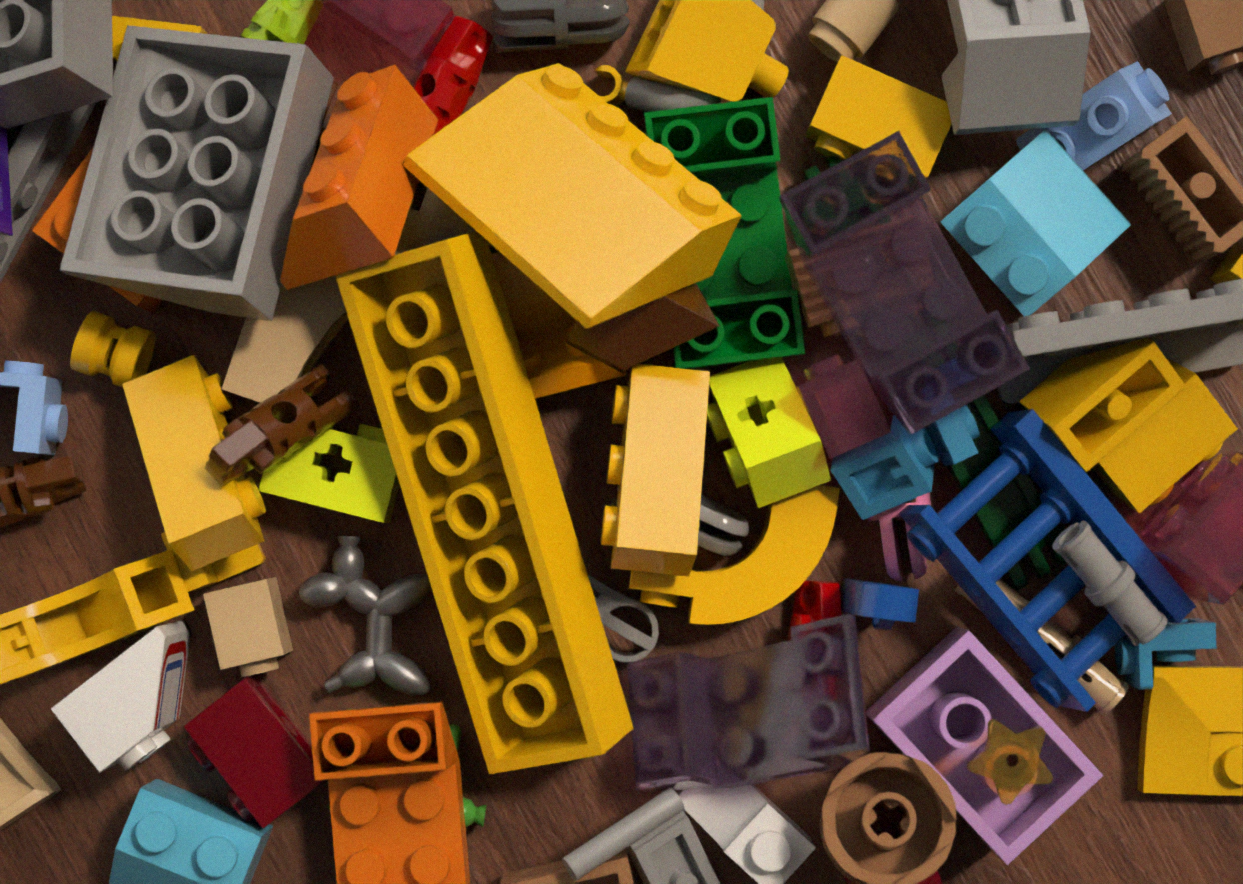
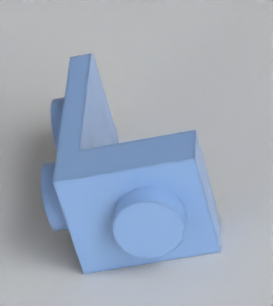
(1110, 115)
(40, 416)

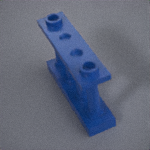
(1066, 498)

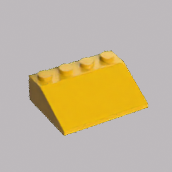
(576, 195)

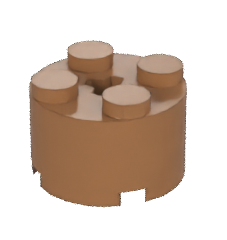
(891, 783)

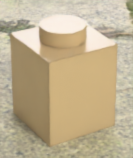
(249, 626)

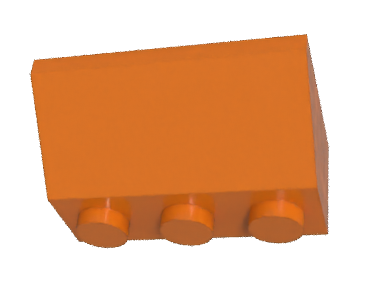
(358, 182)

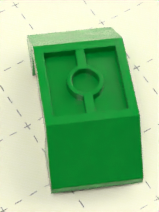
(751, 288)

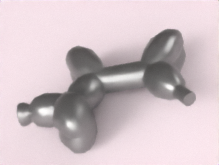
(379, 605)

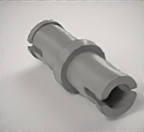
(1109, 583)

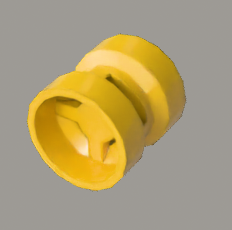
(112, 349)

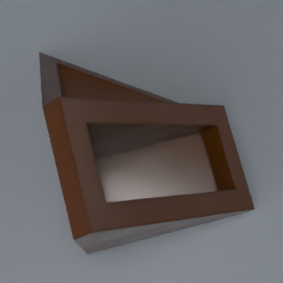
(646, 329)

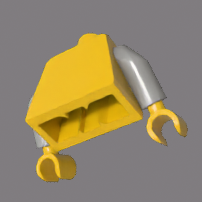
(699, 56)

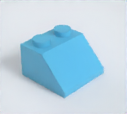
(1036, 223)
(185, 840)

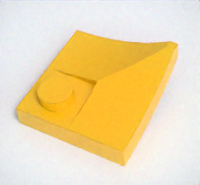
(1192, 732)

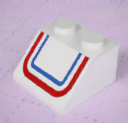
(131, 700)

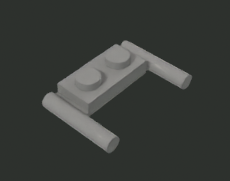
(657, 841)

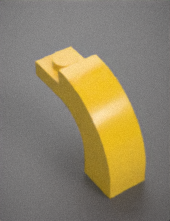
(775, 567)
(92, 615)

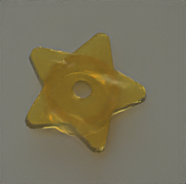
(1000, 745)

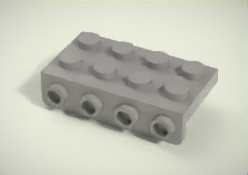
(1193, 333)

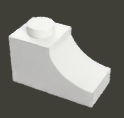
(750, 830)

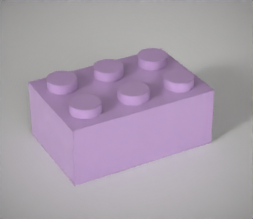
(942, 719)

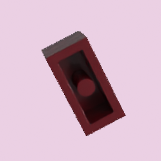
(254, 751)

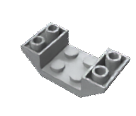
(1016, 64)

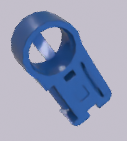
(880, 601)

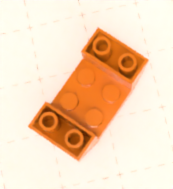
(392, 794)

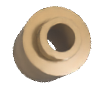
(850, 26)

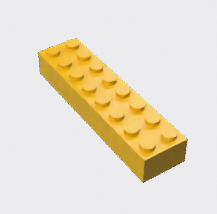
(486, 504)

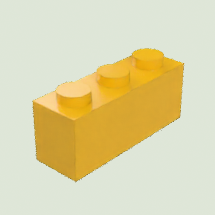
(177, 425)
(657, 470)

